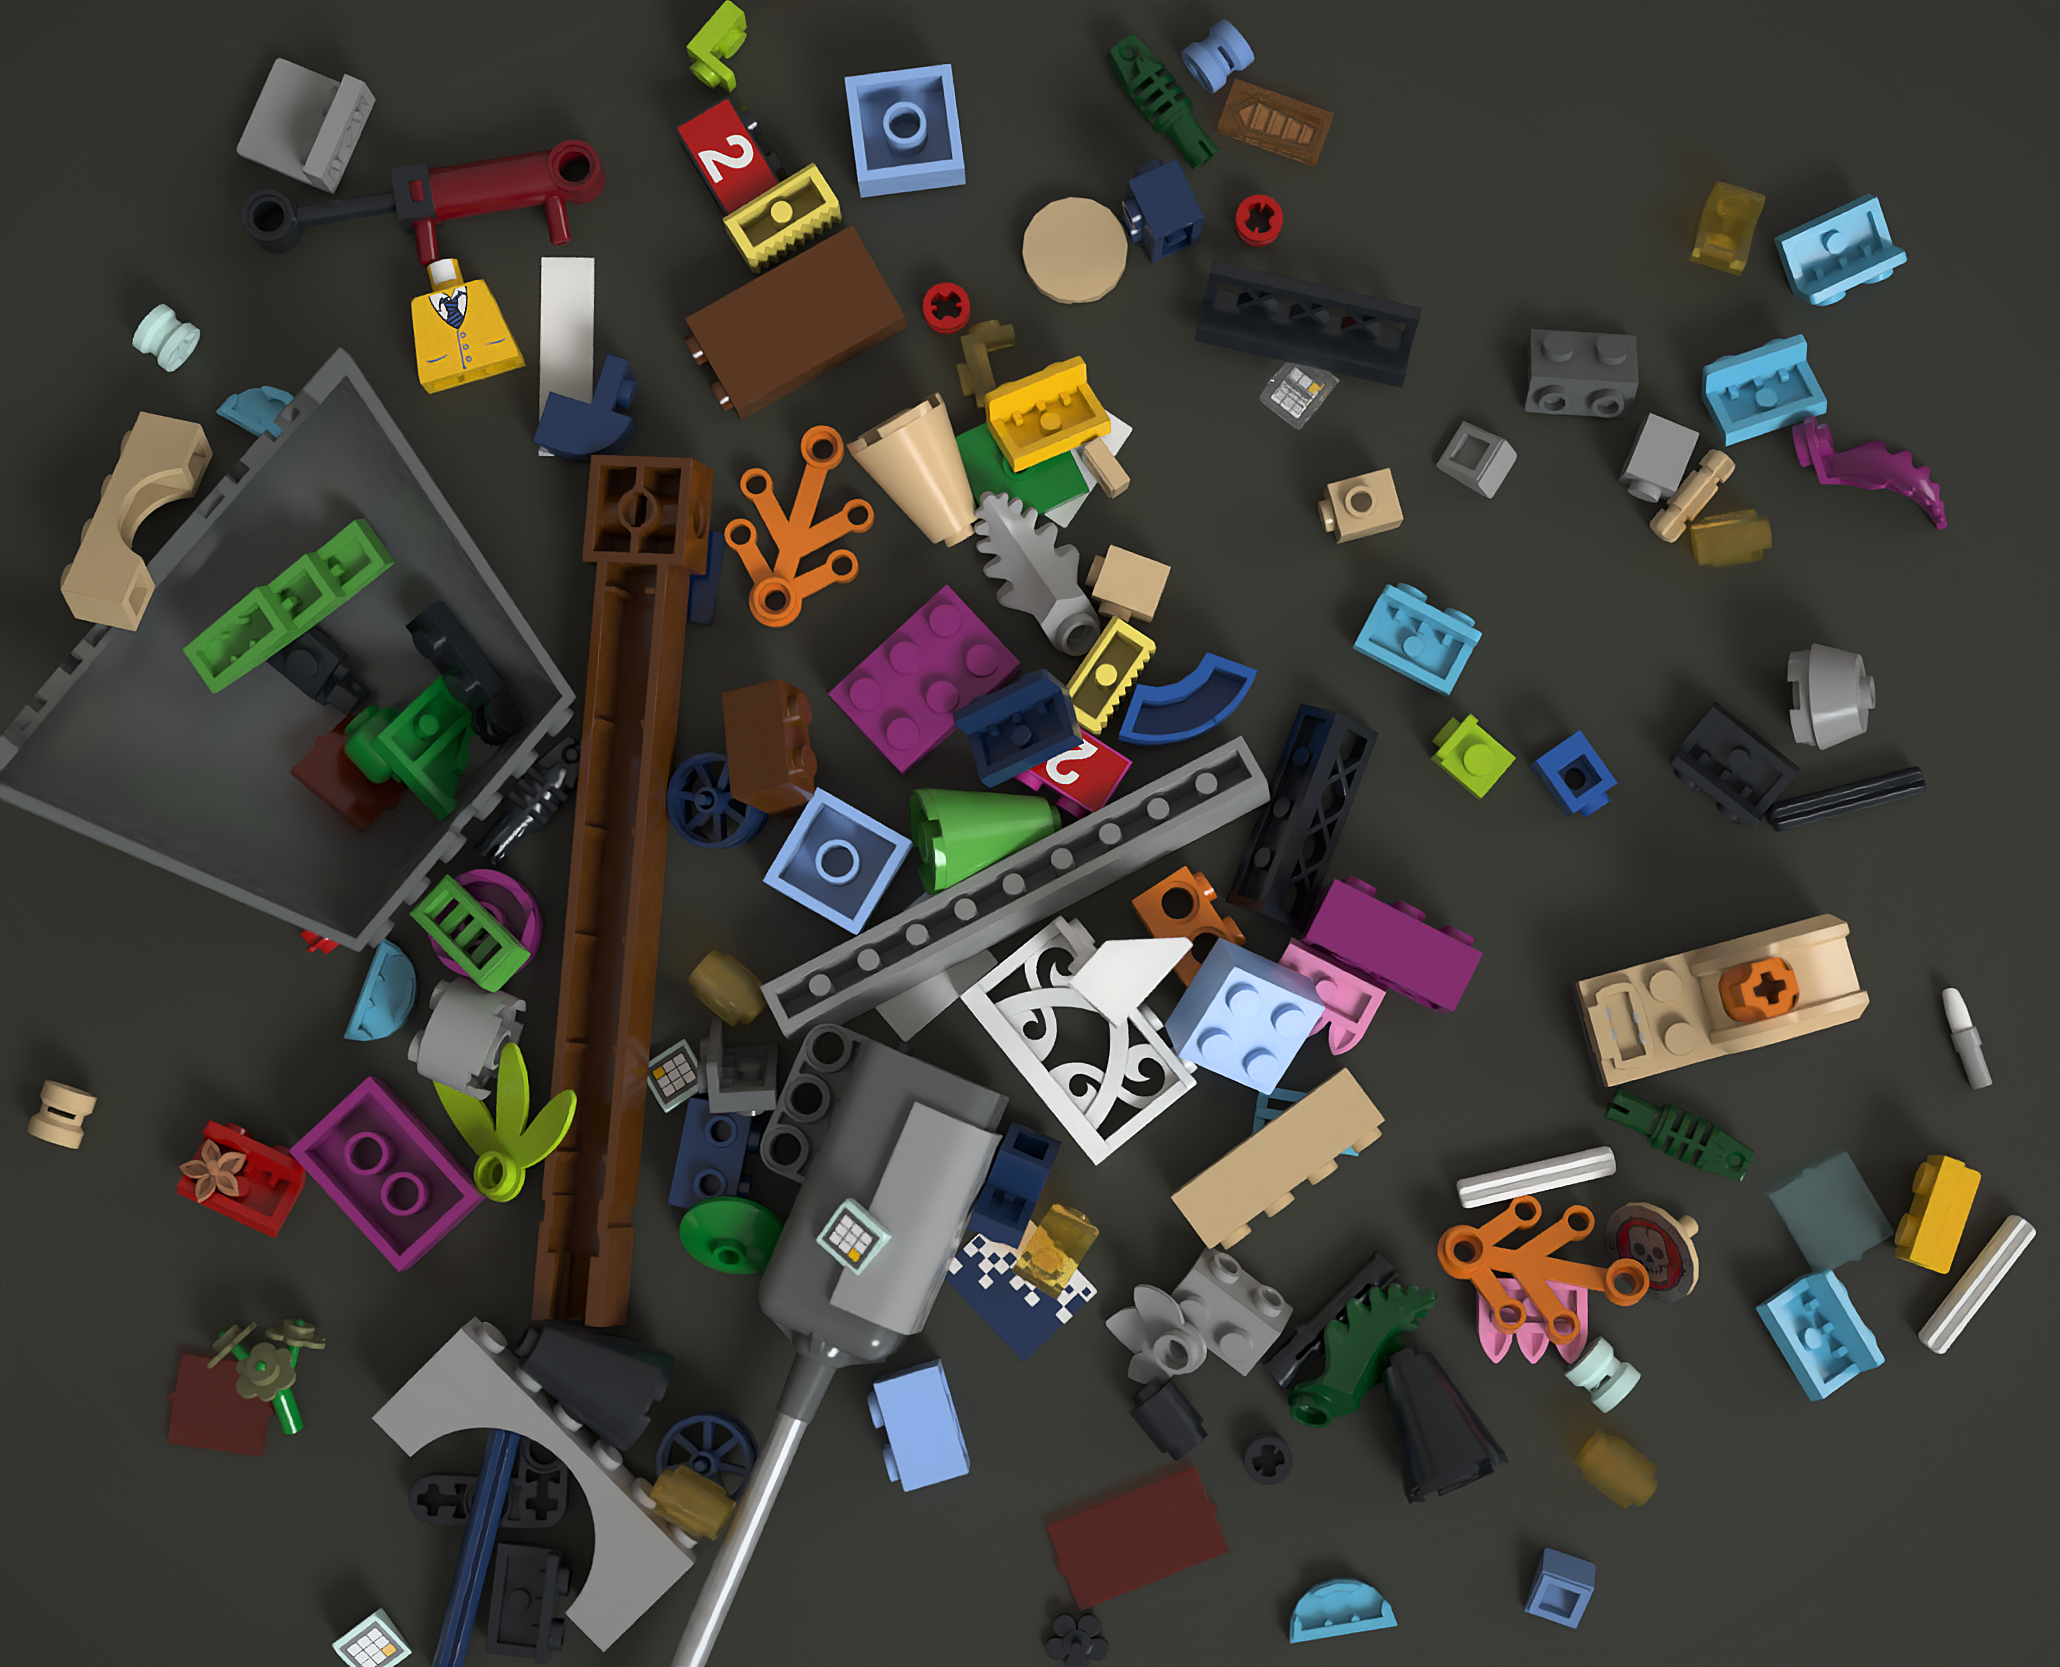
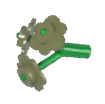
(270, 1371)

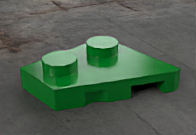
(429, 746)

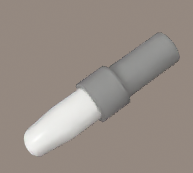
(1966, 1039)

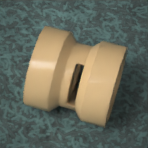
(58, 1126)

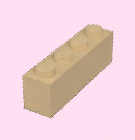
(1278, 1158)

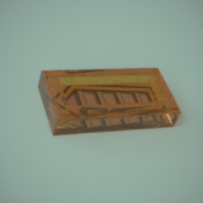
(1275, 122)

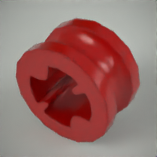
(1274, 224)
(945, 292)

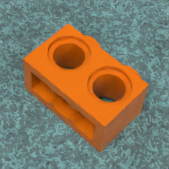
(1200, 921)

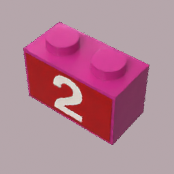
(1081, 777)

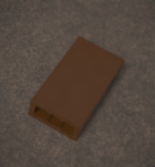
(794, 323)

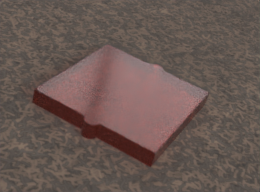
(342, 784)
(212, 1412)

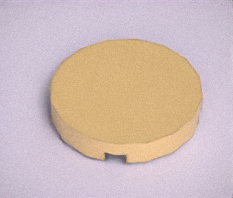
(1074, 250)

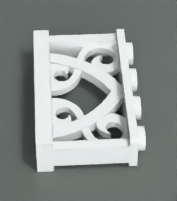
(1084, 1113)

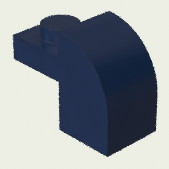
(582, 429)
(1014, 1185)

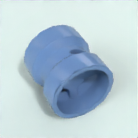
(1217, 56)

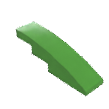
(288, 605)

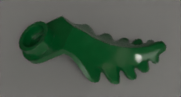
(1358, 1352)

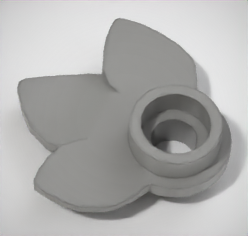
(1152, 1335)

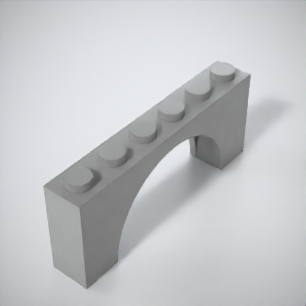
(479, 1386)

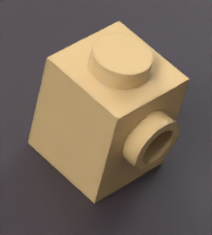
(1360, 506)
(1127, 584)

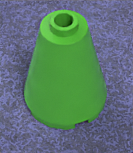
(972, 831)

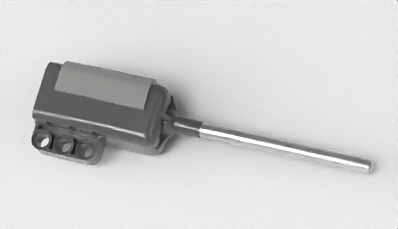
(916, 1157)

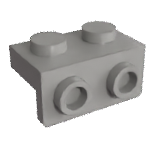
(1231, 1309)

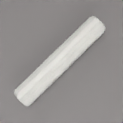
(1536, 1177)
(1976, 1284)

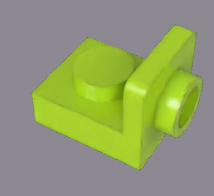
(718, 37)
(1470, 755)

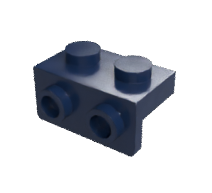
(1019, 726)

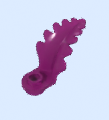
(1867, 467)

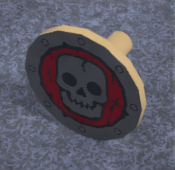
(1659, 1244)

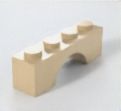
(157, 465)

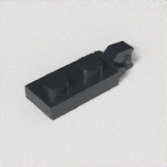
(320, 671)

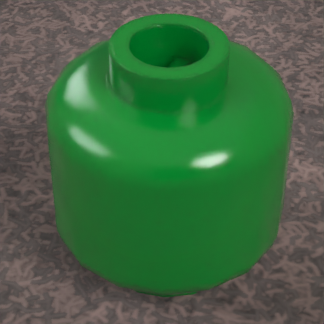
(360, 733)

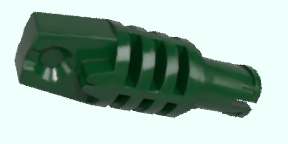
(1160, 99)
(1682, 1135)

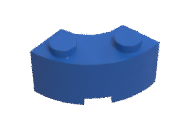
(1186, 708)

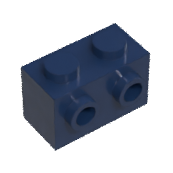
(1161, 210)
(713, 1155)

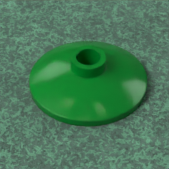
(730, 1234)

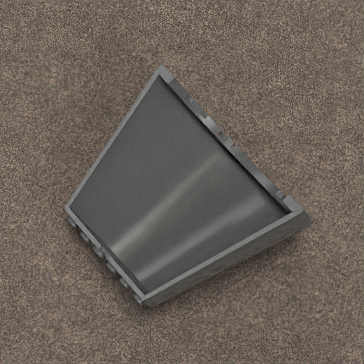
(203, 778)

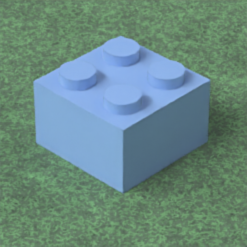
(905, 130)
(838, 862)
(1244, 1016)
(920, 1425)

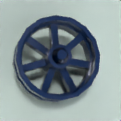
(711, 801)
(712, 1457)

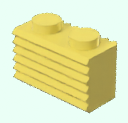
(783, 218)
(1108, 674)

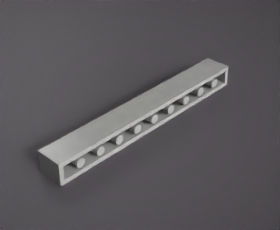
(1018, 891)

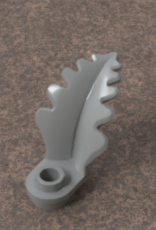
(1036, 573)

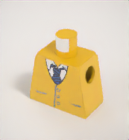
(460, 331)

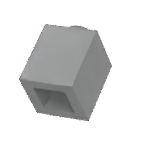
(1657, 458)

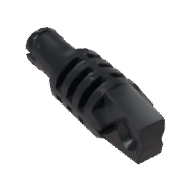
(533, 799)

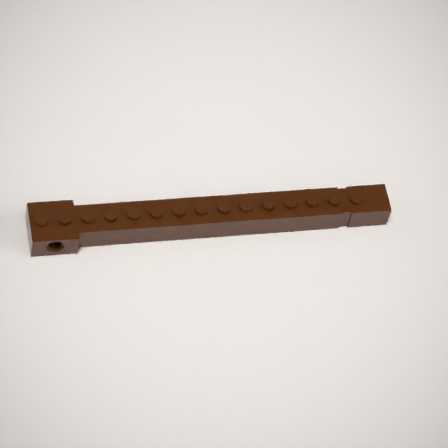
(645, 539)

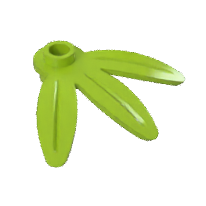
(507, 1147)

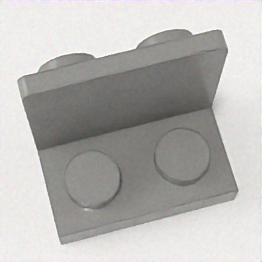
(306, 124)

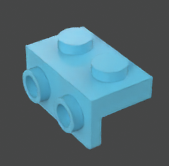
(1838, 252)
(1761, 390)
(1418, 638)
(1820, 1333)

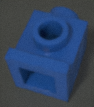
(1575, 755)

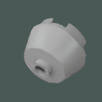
(1829, 695)

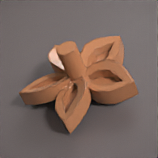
(214, 1171)

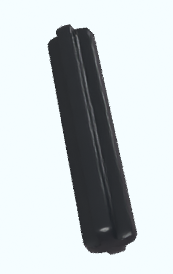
(1846, 799)

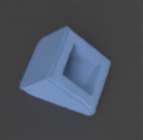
(1561, 1588)

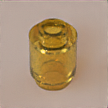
(1730, 538)
(728, 988)
(1617, 1470)
(692, 1502)

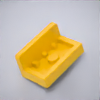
(1045, 414)
(1937, 1214)

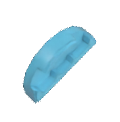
(256, 409)
(386, 996)
(1338, 1609)

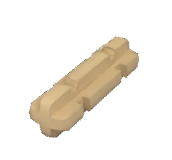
(1692, 495)

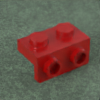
(266, 1182)

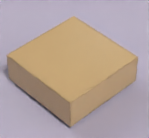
(1105, 468)

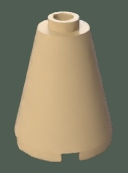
(921, 469)

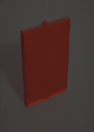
(1137, 1538)

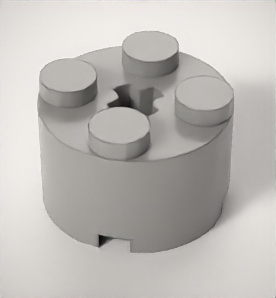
(466, 1035)

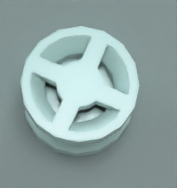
(166, 337)

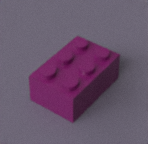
(921, 676)
(1392, 944)
(388, 1172)

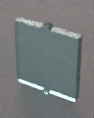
(1831, 1214)

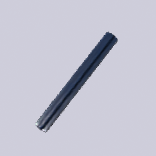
(476, 1548)

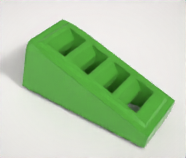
(501, 965)

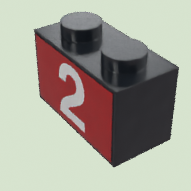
(727, 155)

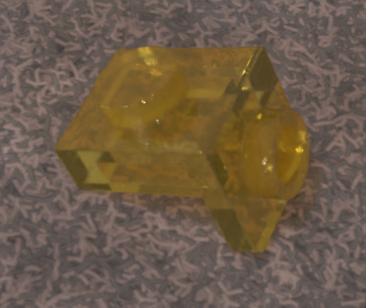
(1726, 227)
(976, 373)
(1056, 1249)

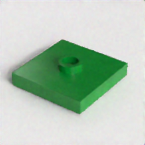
(1038, 486)

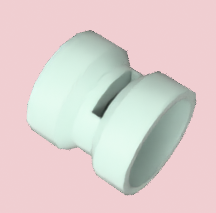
(1602, 1374)

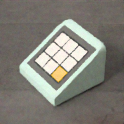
(674, 1076)
(853, 1236)
(373, 1643)

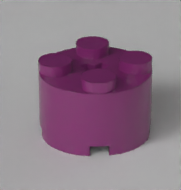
(510, 905)

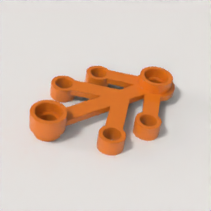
(796, 537)
(1532, 1267)

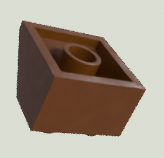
(769, 747)

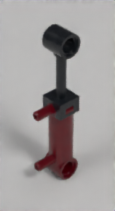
(433, 195)

